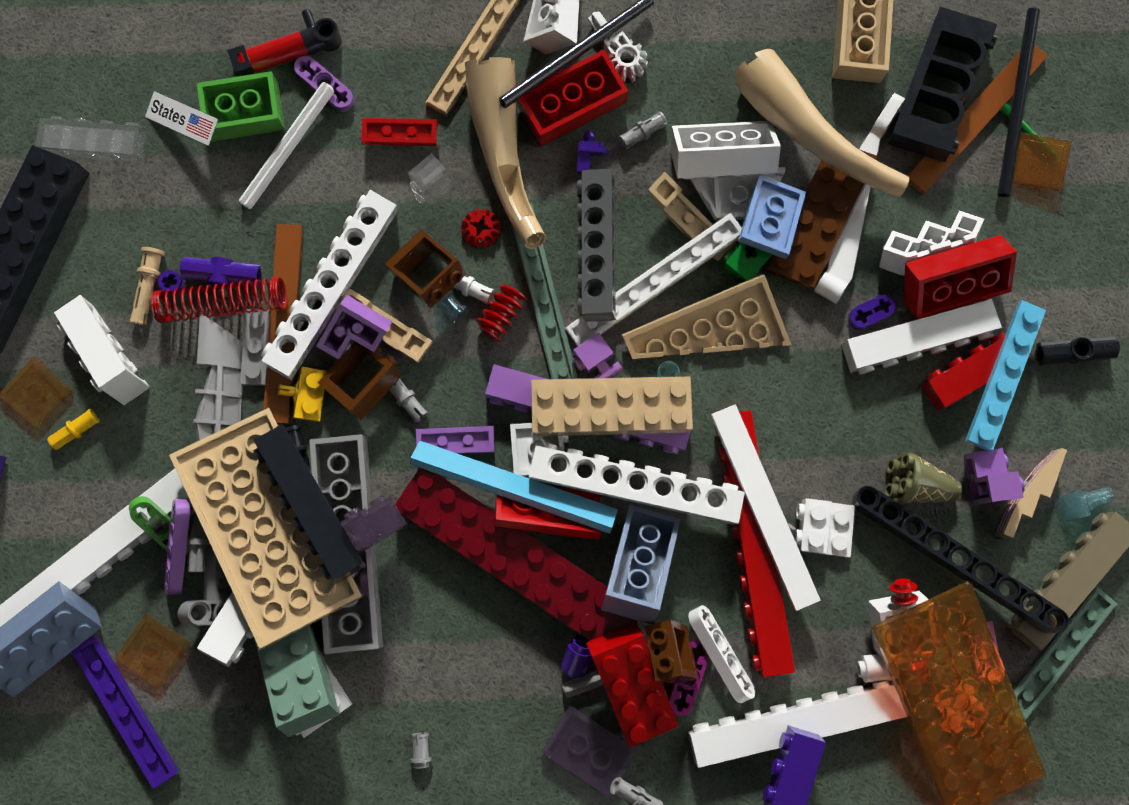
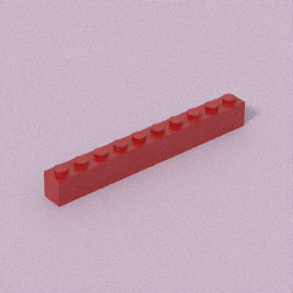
(759, 581)

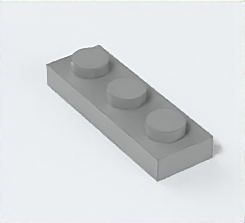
(254, 341)

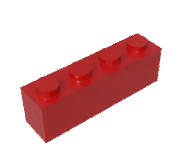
(963, 375)

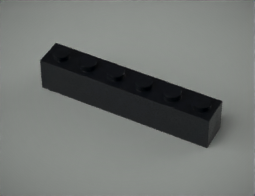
(308, 503)

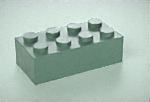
(298, 682)

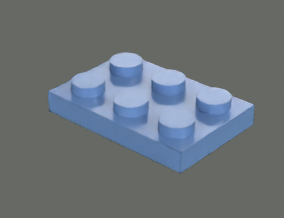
(772, 216)

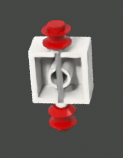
(887, 607)

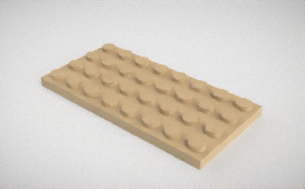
(255, 534)

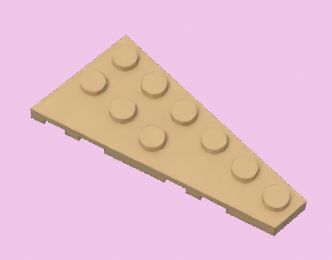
(724, 322)

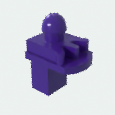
(587, 148)

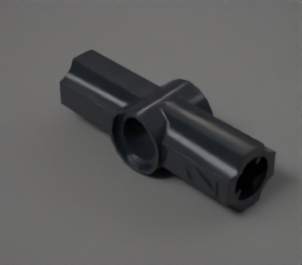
(1090, 350)

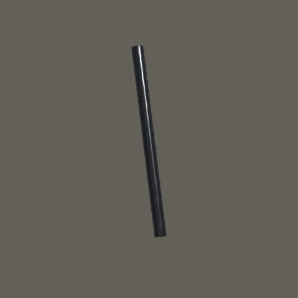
(574, 52)
(1018, 102)

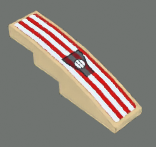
(1037, 486)

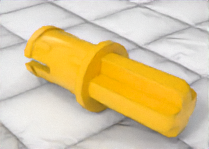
(73, 429)

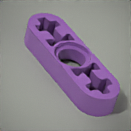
(322, 73)

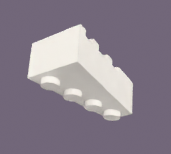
(552, 25)
(99, 351)

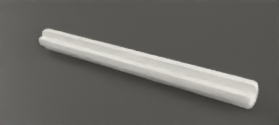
(286, 145)

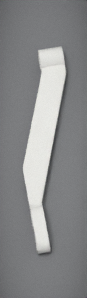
(844, 255)

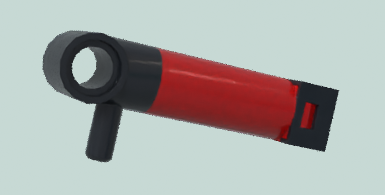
(286, 48)

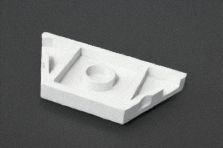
(729, 193)

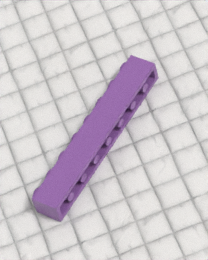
(516, 389)

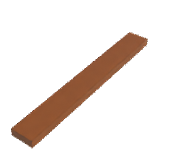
(974, 120)
(288, 267)

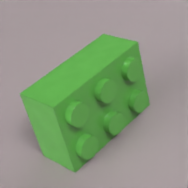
(242, 105)

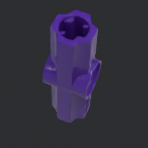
(219, 271)

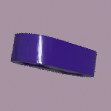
(869, 307)

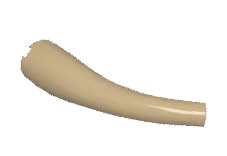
(786, 106)
(498, 140)

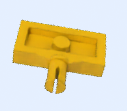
(306, 394)

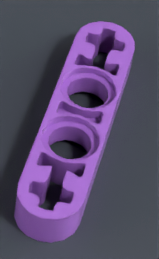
(177, 546)

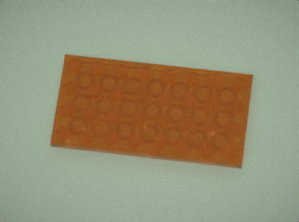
(959, 698)

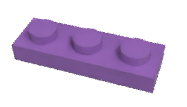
(459, 439)

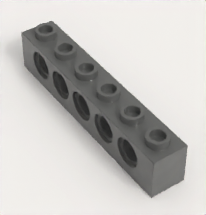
(595, 183)

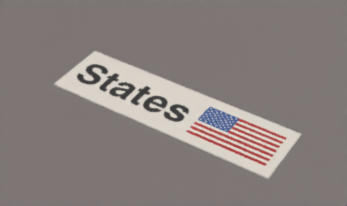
(181, 118)

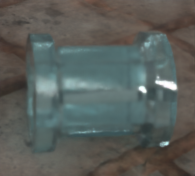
(452, 307)

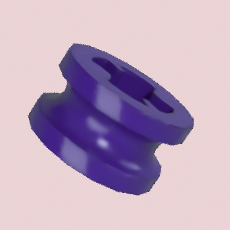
(168, 275)

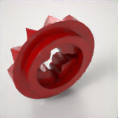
(486, 237)

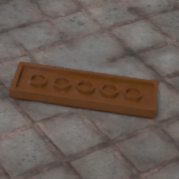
(822, 220)

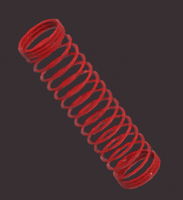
(275, 290)

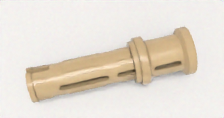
(148, 274)

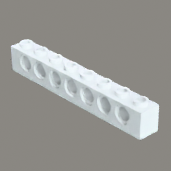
(368, 206)
(730, 498)

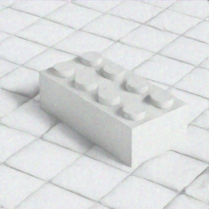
(725, 149)

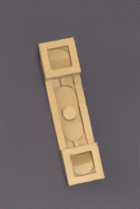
(679, 209)
(398, 335)

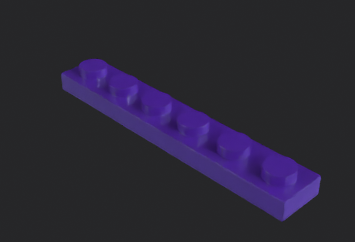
(125, 711)

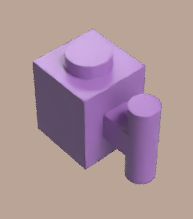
(594, 355)

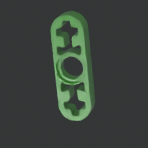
(157, 515)

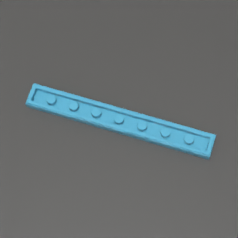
(514, 486)

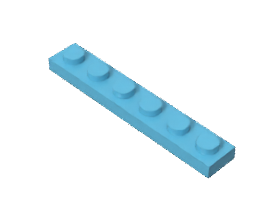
(1005, 376)

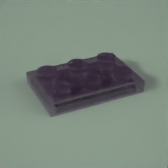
(589, 750)

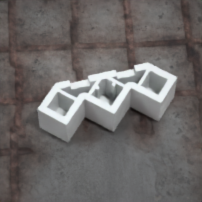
(931, 241)

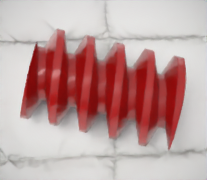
(500, 311)

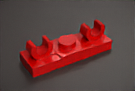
(399, 132)

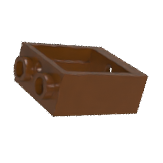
(420, 248)
(375, 388)
(676, 658)

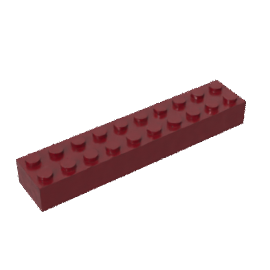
(509, 554)

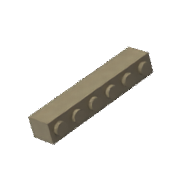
(1077, 574)

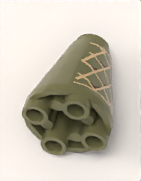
(919, 481)

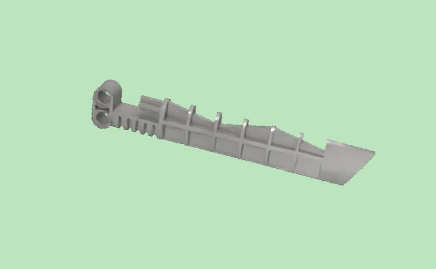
(217, 410)

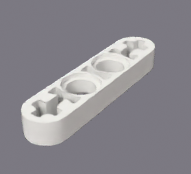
(721, 654)

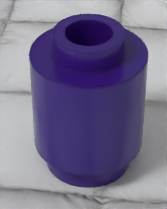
(576, 658)

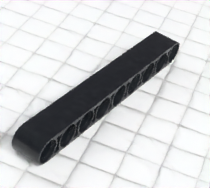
(971, 561)

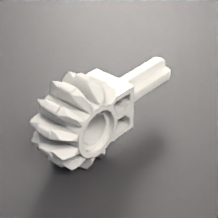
(620, 48)

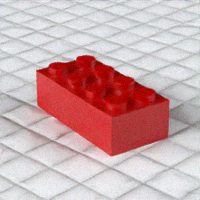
(573, 98)
(959, 277)
(631, 685)

